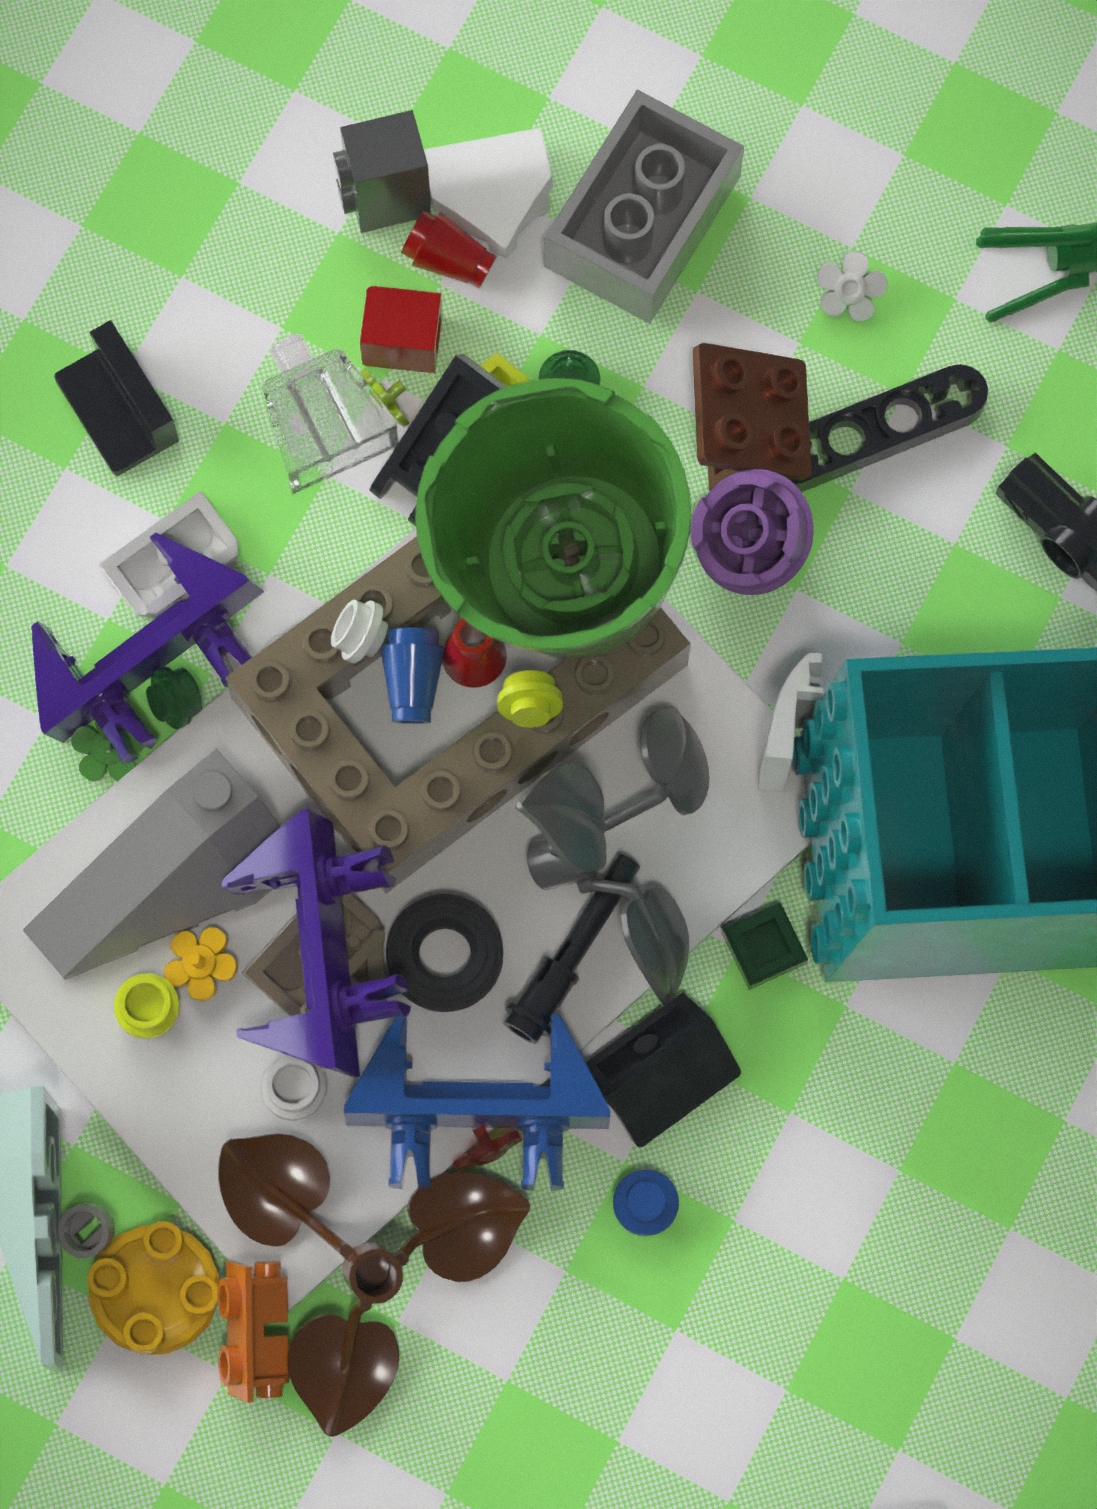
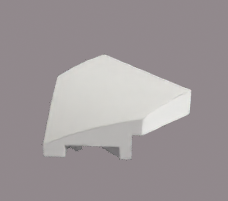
(492, 185)
(143, 573)
(793, 706)

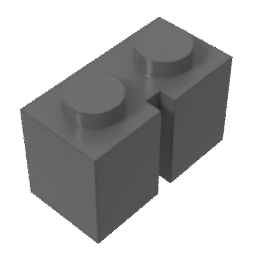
(383, 171)

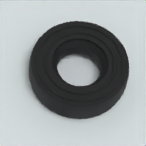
(451, 913)

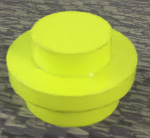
(529, 698)
(146, 1006)

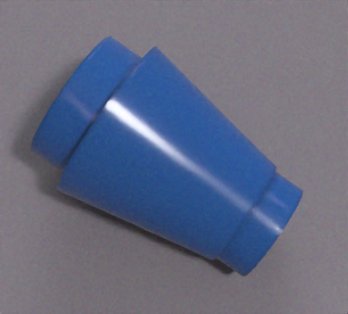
(412, 672)

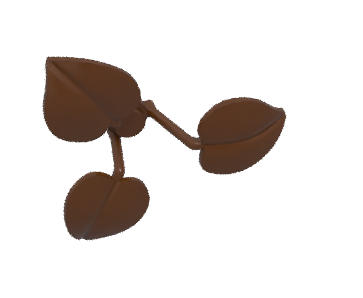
(350, 1364)

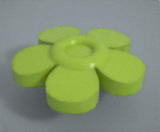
(387, 396)

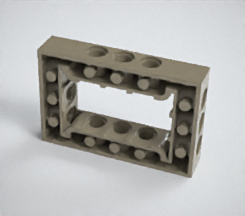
(285, 701)

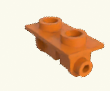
(251, 1356)

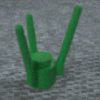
(1068, 250)

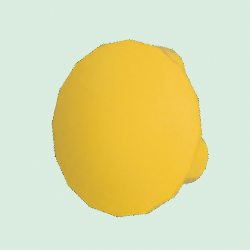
(153, 1289)

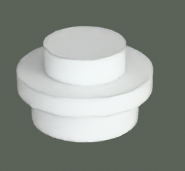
(359, 630)
(293, 1088)

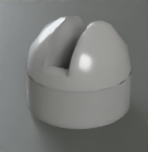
(76, 1220)

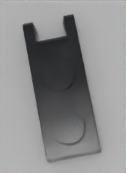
(455, 392)

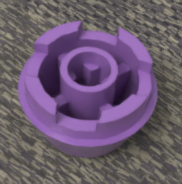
(752, 531)

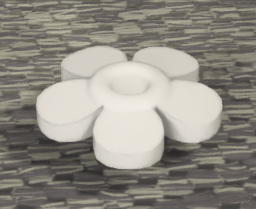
(851, 286)

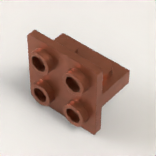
(750, 412)

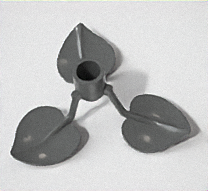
(569, 811)

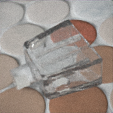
(323, 414)

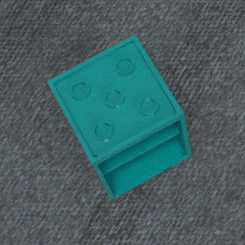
(953, 814)

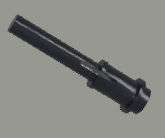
(556, 976)

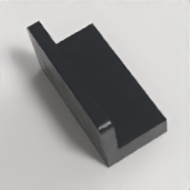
(117, 402)
(663, 1069)

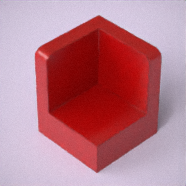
(401, 329)

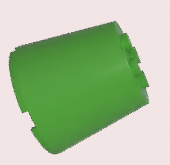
(546, 472)

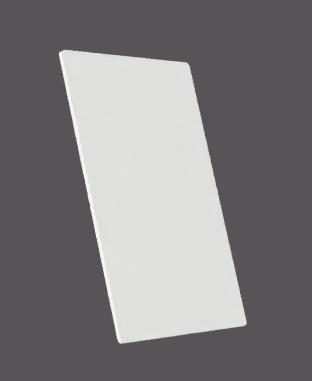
(201, 1083)

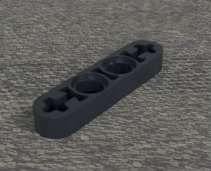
(883, 441)

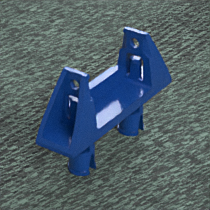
(538, 1111)

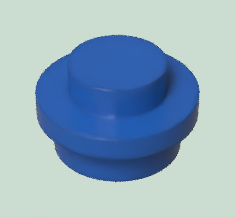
(645, 1203)

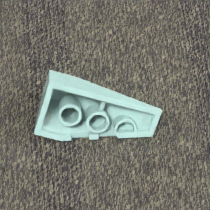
(32, 1213)

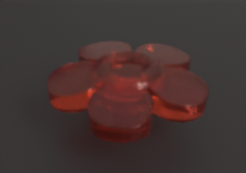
(488, 1149)

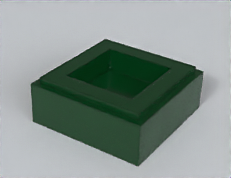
(764, 946)

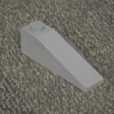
(158, 872)

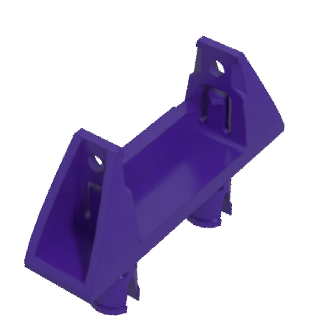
(74, 700)
(305, 857)

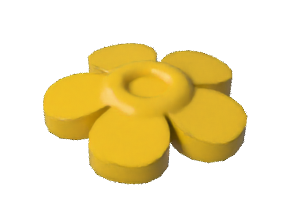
(200, 963)

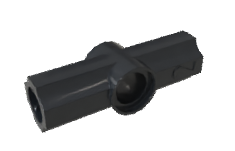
(1056, 514)

